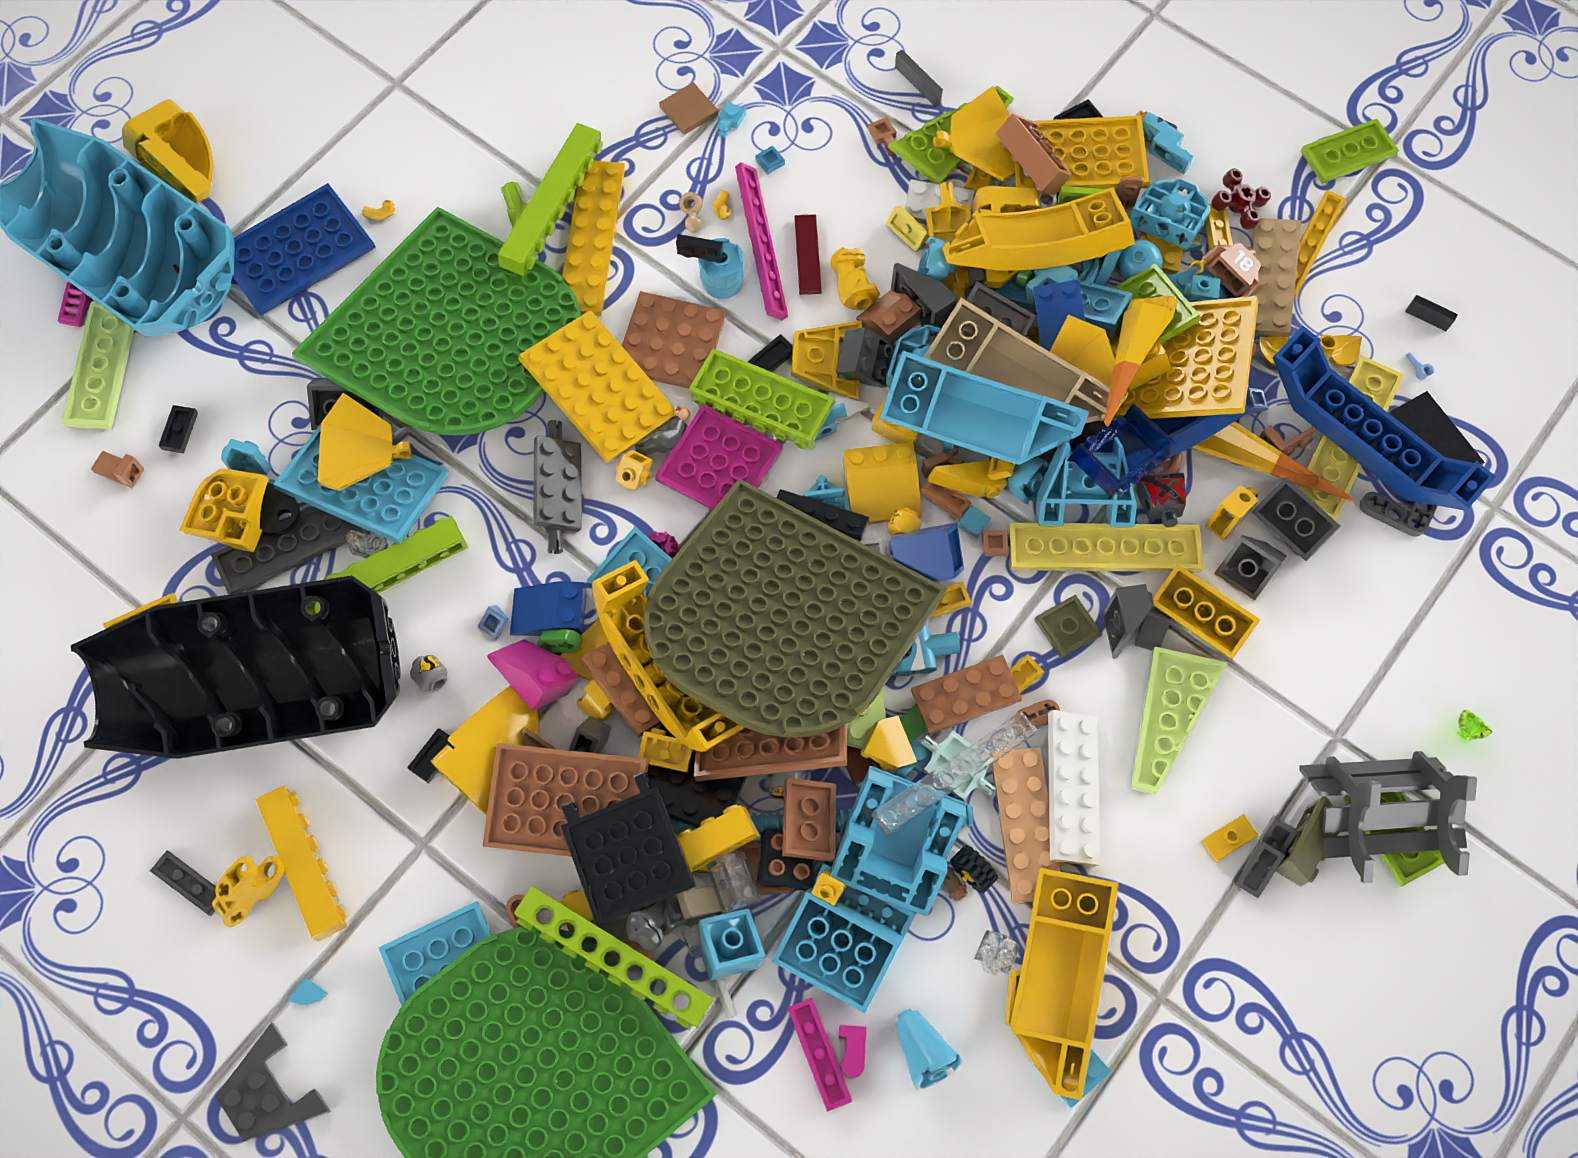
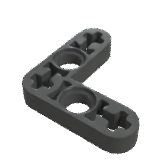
(1407, 515)

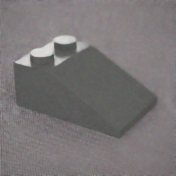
(929, 294)

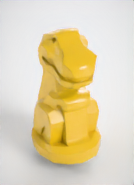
(852, 284)

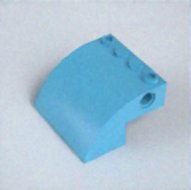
(907, 863)

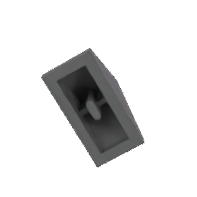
(1152, 629)

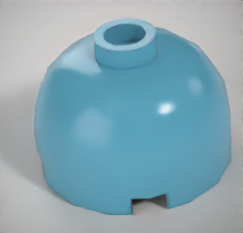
(1137, 258)
(934, 262)
(1027, 479)

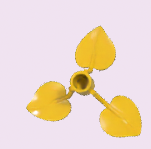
(1341, 348)

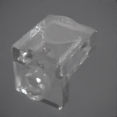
(363, 544)

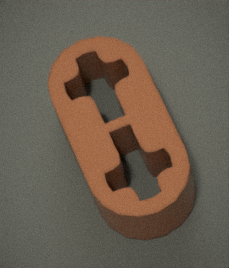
(1036, 709)

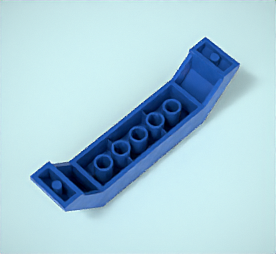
(1372, 433)

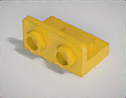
(665, 750)

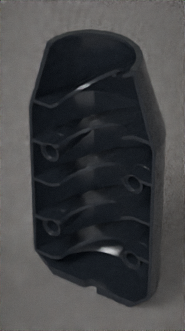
(269, 668)

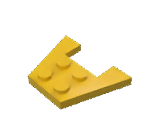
(817, 358)

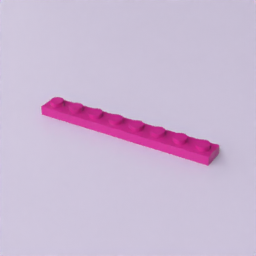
(761, 242)

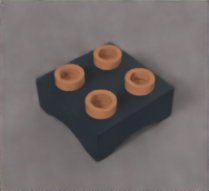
(780, 869)

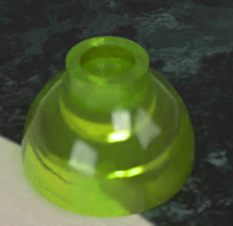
(1472, 726)

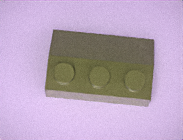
(1307, 846)

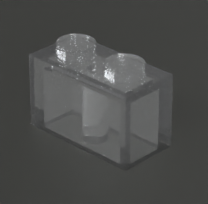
(733, 882)

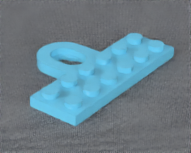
(1101, 304)

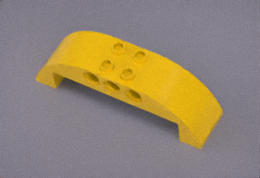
(621, 612)

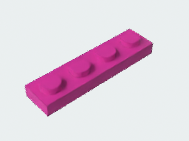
(819, 1054)

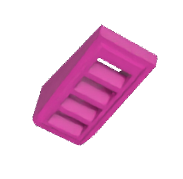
(66, 307)

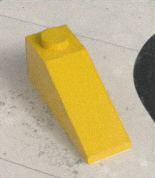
(968, 478)

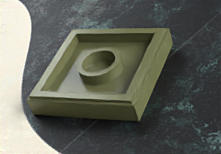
(1068, 626)

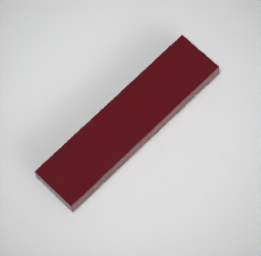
(807, 254)

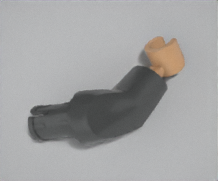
(666, 439)

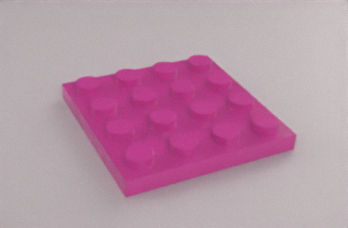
(714, 456)

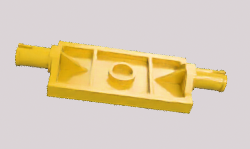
(943, 223)

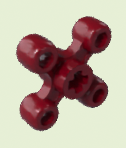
(1241, 198)

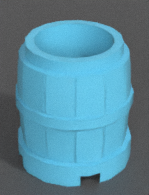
(725, 277)

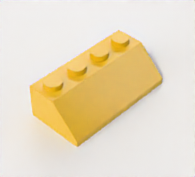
(1205, 611)

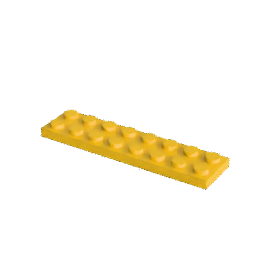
(593, 234)

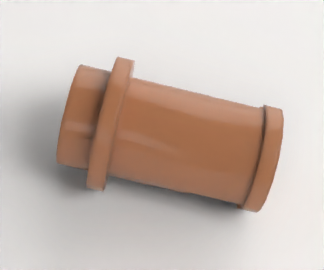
(954, 886)

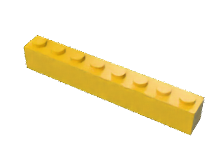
(700, 848)

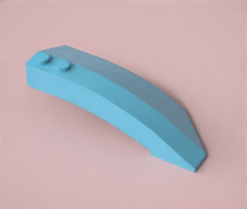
(977, 411)

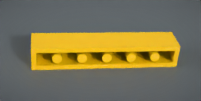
(302, 865)

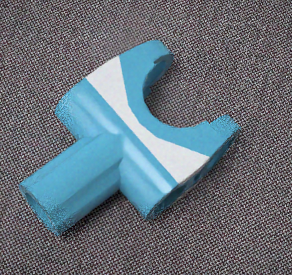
(924, 651)

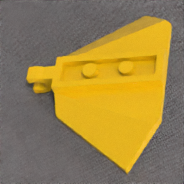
(975, 137)
(1086, 349)
(355, 445)

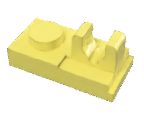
(907, 228)

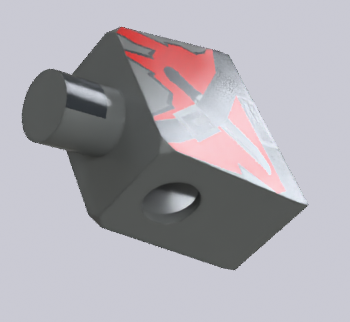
(1163, 497)

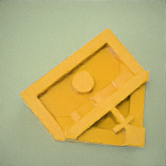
(888, 745)

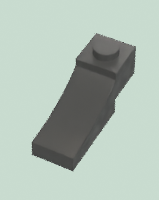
(1266, 856)

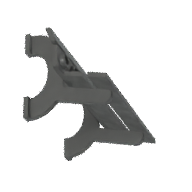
(1365, 783)

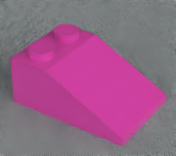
(534, 672)

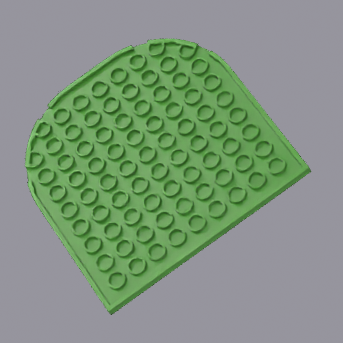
(442, 331)
(531, 1060)

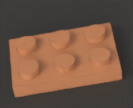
(809, 819)

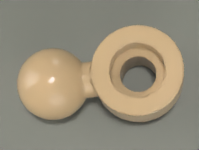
(693, 222)

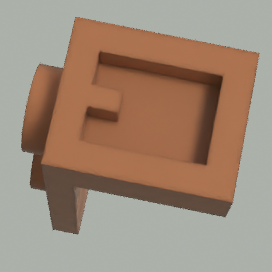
(1129, 190)
(1275, 439)
(123, 471)

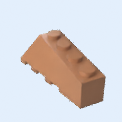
(1033, 154)

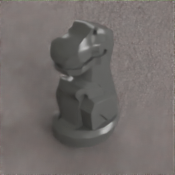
(656, 920)

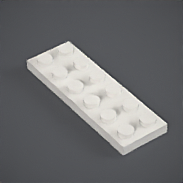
(1073, 788)

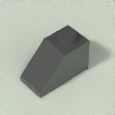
(590, 736)

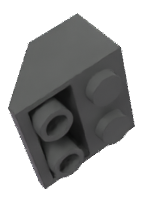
(865, 357)

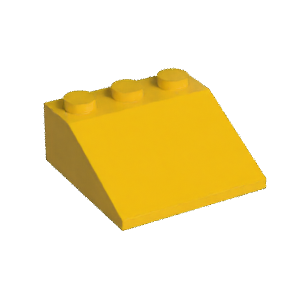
(882, 480)

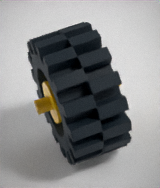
(974, 869)

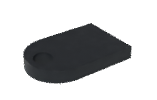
(273, 506)

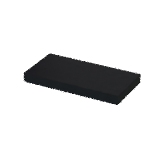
(1433, 426)

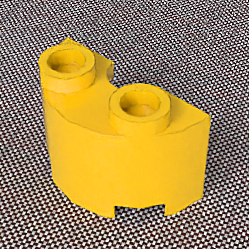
(595, 702)

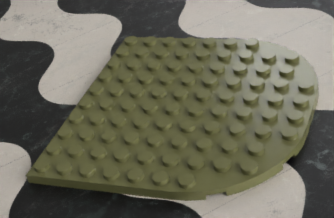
(782, 617)

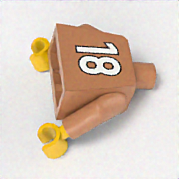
(1233, 266)

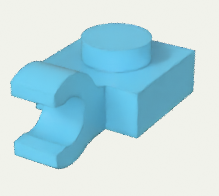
(729, 117)
(922, 756)

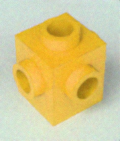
(633, 470)

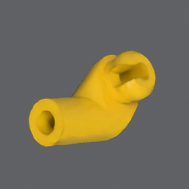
(719, 205)
(381, 213)

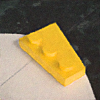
(591, 640)

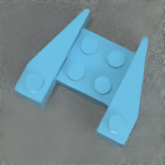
(1069, 484)

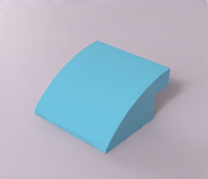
(844, 945)

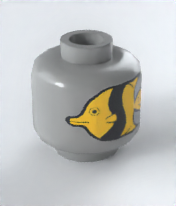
(428, 673)
(775, 783)

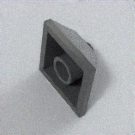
(1250, 565)

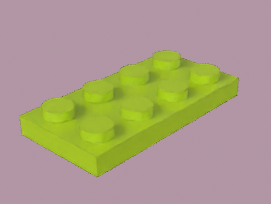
(1349, 151)
(1154, 283)
(1409, 865)

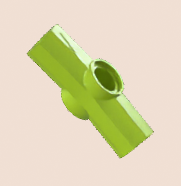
(514, 200)

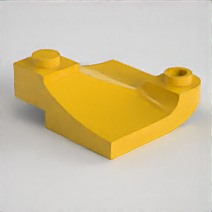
(227, 509)

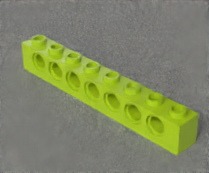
(537, 901)

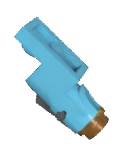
(1165, 141)

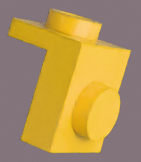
(828, 888)

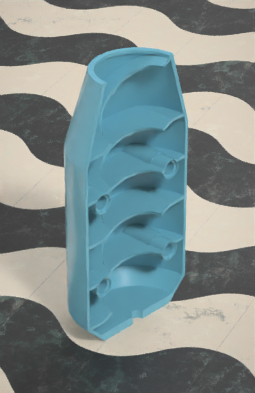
(117, 232)

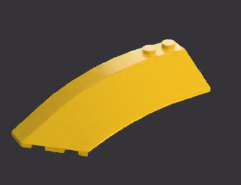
(1043, 236)
(1064, 976)

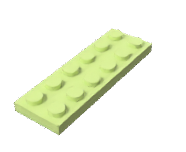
(98, 370)

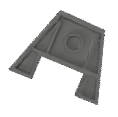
(256, 1099)

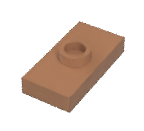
(947, 499)

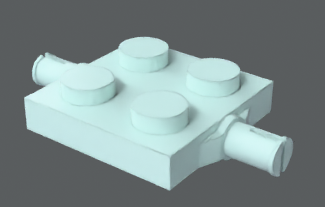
(945, 751)

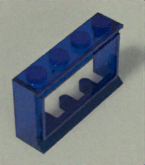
(1144, 429)

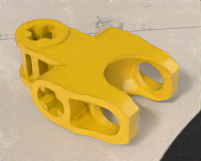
(240, 890)

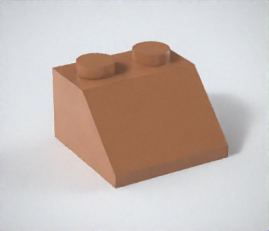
(891, 316)

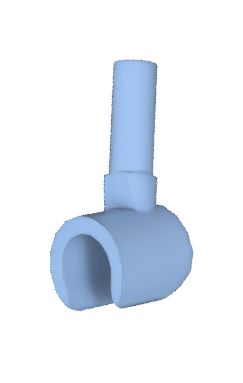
(1420, 374)

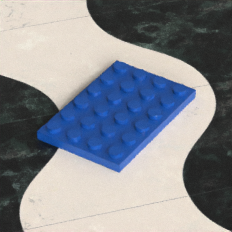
(297, 248)

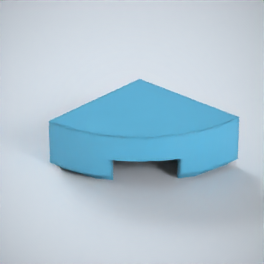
(307, 993)

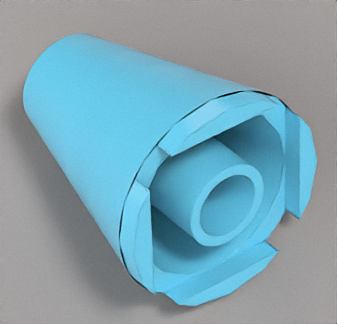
(925, 1049)

